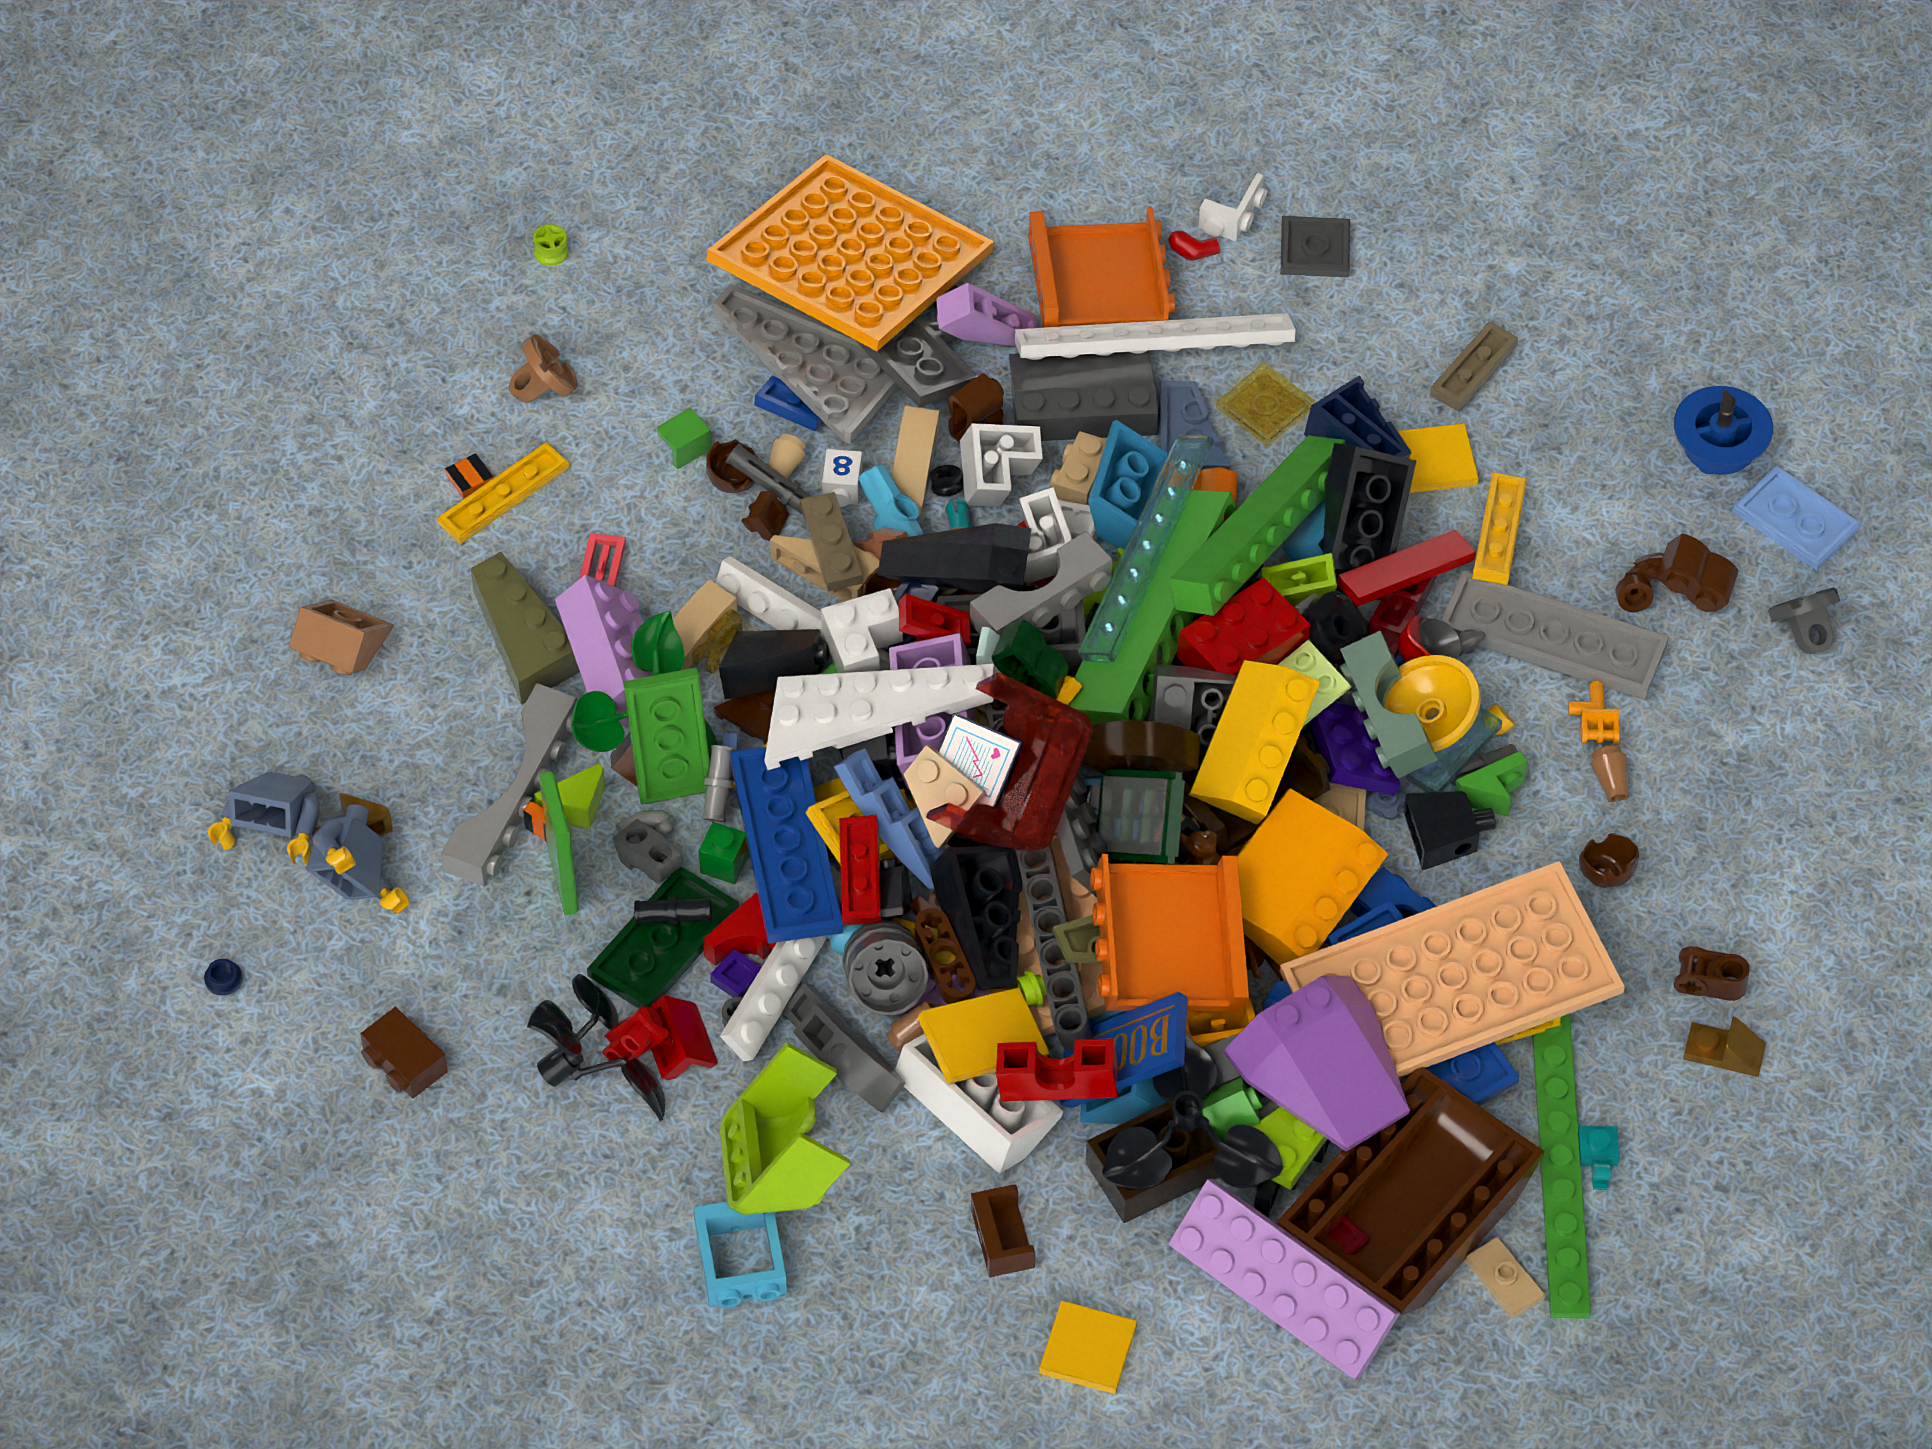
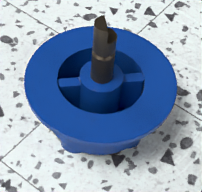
(1722, 429)

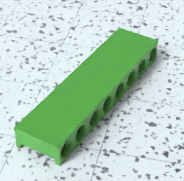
(1113, 685)

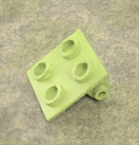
(1313, 664)

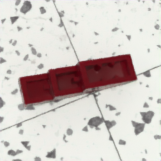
(1397, 610)

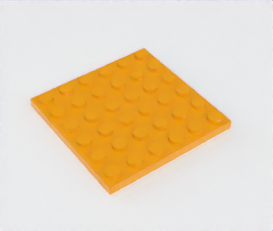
(850, 251)

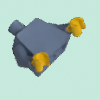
(271, 805)
(350, 860)

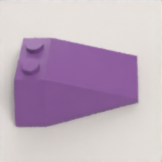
(1323, 1061)

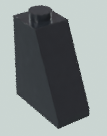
(760, 657)

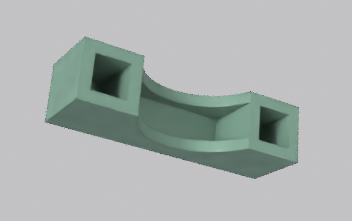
(1401, 736)

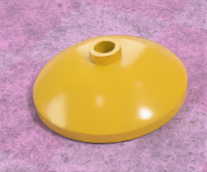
(1438, 688)

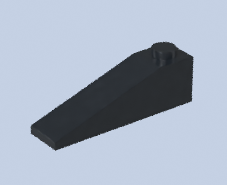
(960, 558)
(981, 897)

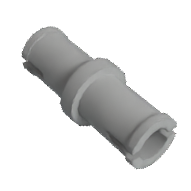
(718, 784)

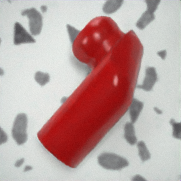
(1191, 248)

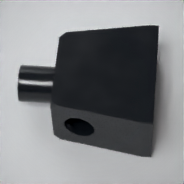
(1444, 826)

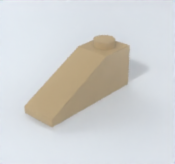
(800, 558)

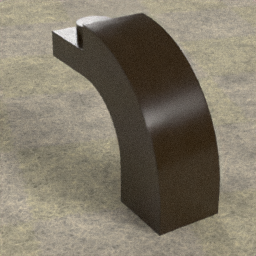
(1145, 745)

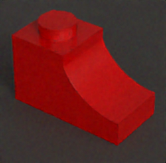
(740, 931)

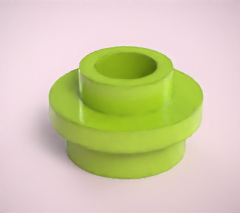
(1032, 988)

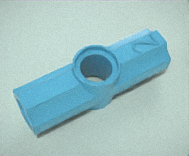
(892, 507)

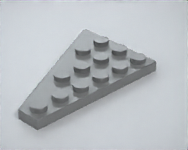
(811, 358)

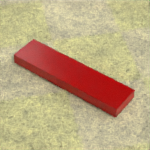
(1406, 567)

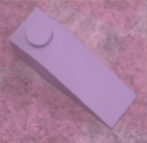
(981, 316)

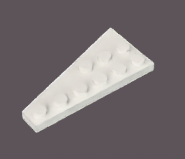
(860, 706)

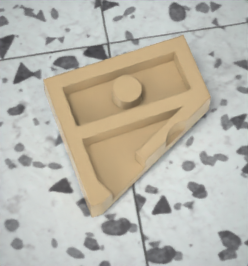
(936, 782)

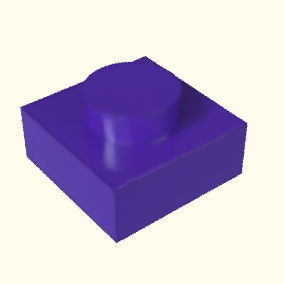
(735, 974)

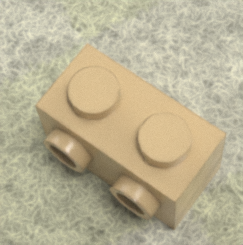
(1079, 469)

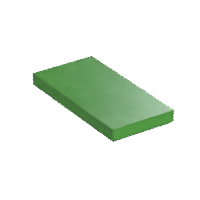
(667, 735)
(559, 842)

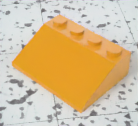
(1301, 876)

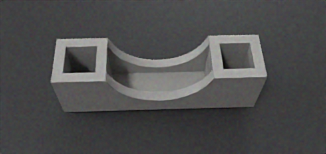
(1080, 571)

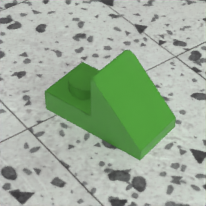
(1491, 784)

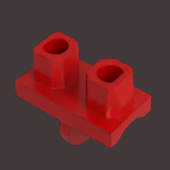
(635, 1035)

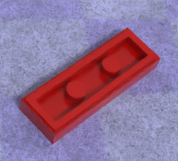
(860, 870)

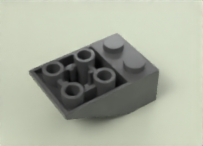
(1190, 698)

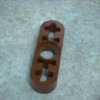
(948, 942)

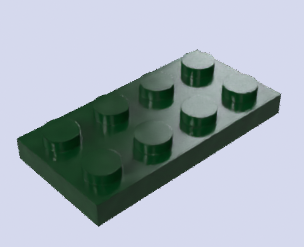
(651, 957)

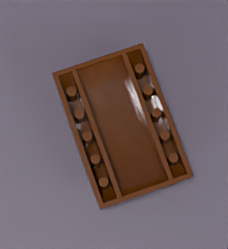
(1418, 1191)

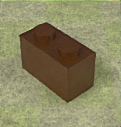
(403, 1053)

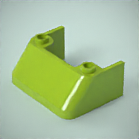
(763, 1142)

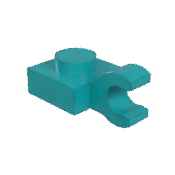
(1599, 1150)

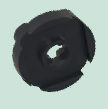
(1324, 614)

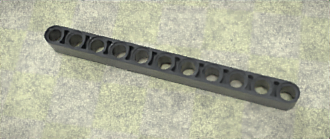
(1044, 915)

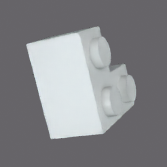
(992, 455)
(1048, 533)
(860, 628)

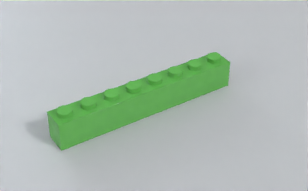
(1254, 529)

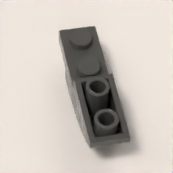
(839, 1046)

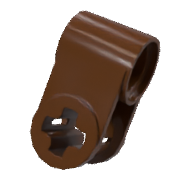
(1711, 974)

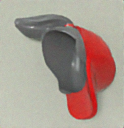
(1435, 637)

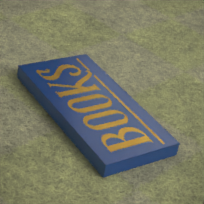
(1145, 1041)

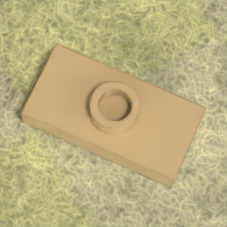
(1505, 1278)

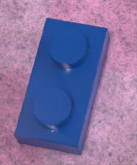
(782, 401)

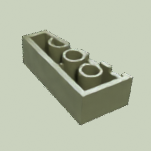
(523, 628)

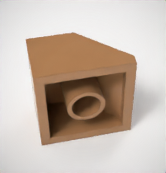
(338, 636)

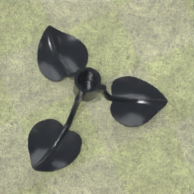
(567, 1057)
(1138, 1159)

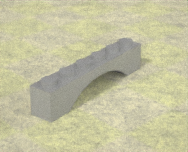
(478, 843)

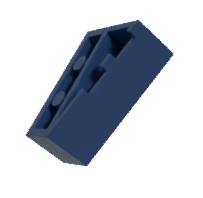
(1355, 418)

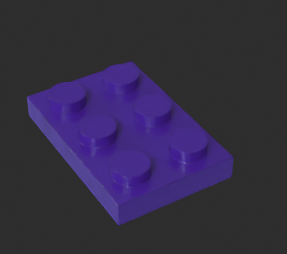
(1350, 750)

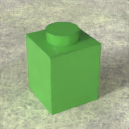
(1232, 1106)

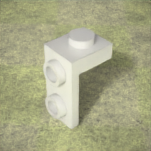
(1230, 222)

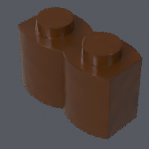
(977, 404)
(1697, 573)

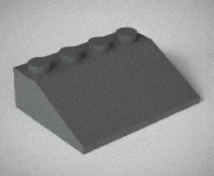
(1084, 394)

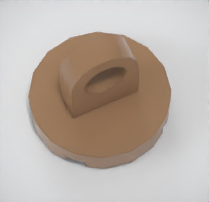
(543, 372)

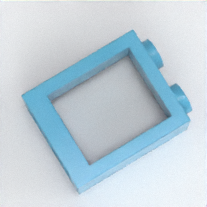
(730, 1291)

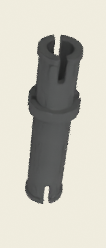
(767, 477)

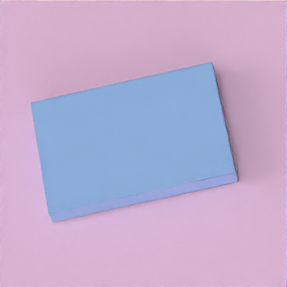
(1796, 517)

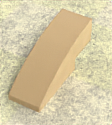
(916, 453)
(700, 615)

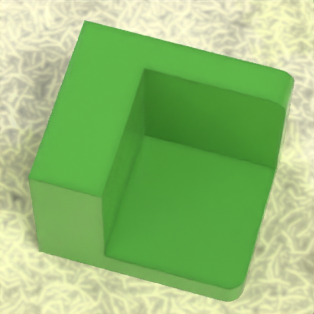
(686, 437)

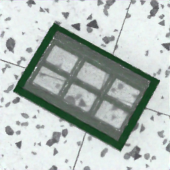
(1141, 815)

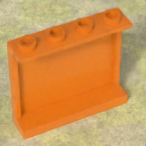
(1100, 272)
(1170, 934)

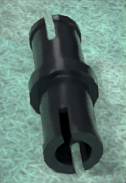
(673, 910)

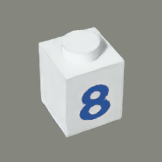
(842, 474)

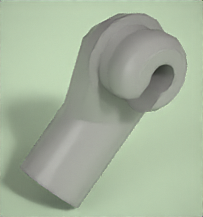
(653, 818)

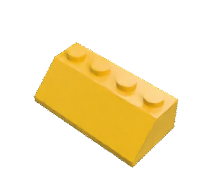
(1254, 739)

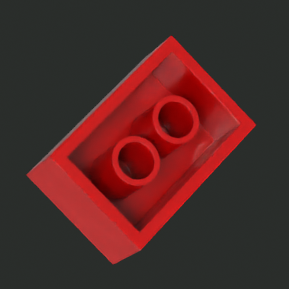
(1248, 627)

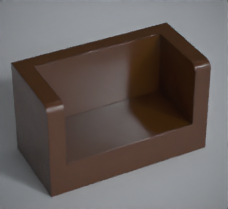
(1001, 1231)

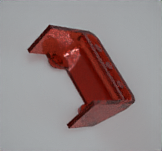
(1043, 776)

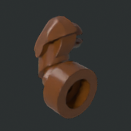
(1634, 590)

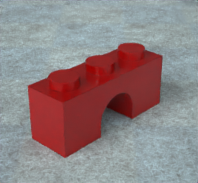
(1030, 1076)

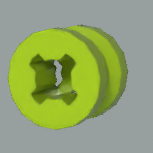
(556, 239)

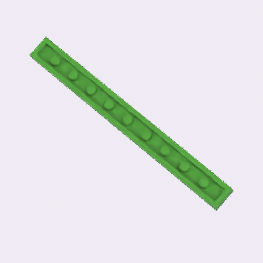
(1561, 1173)

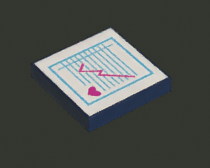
(981, 755)

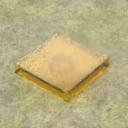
(1265, 404)

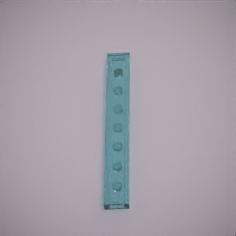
(1145, 548)

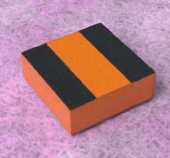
(468, 475)
(534, 820)

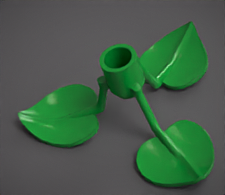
(653, 648)

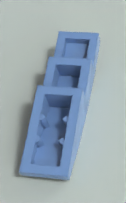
(898, 825)

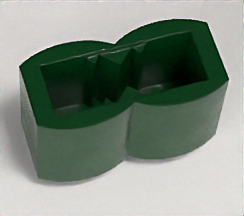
(1029, 660)

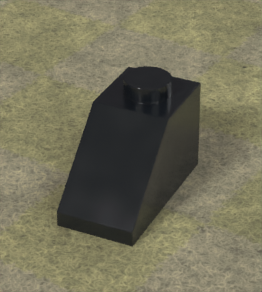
(894, 888)

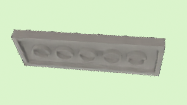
(1557, 635)

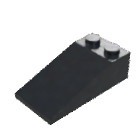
(1364, 505)

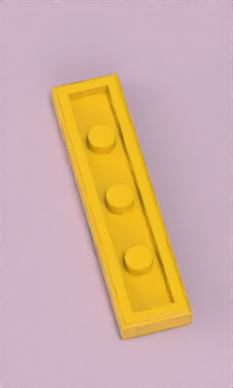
(503, 492)
(1499, 528)

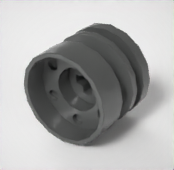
(884, 987)

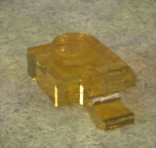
(718, 640)

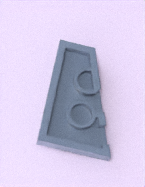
(1186, 414)

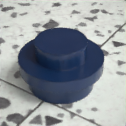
(223, 977)

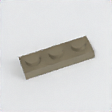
(1474, 366)
(831, 541)

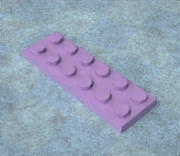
(1284, 1278)

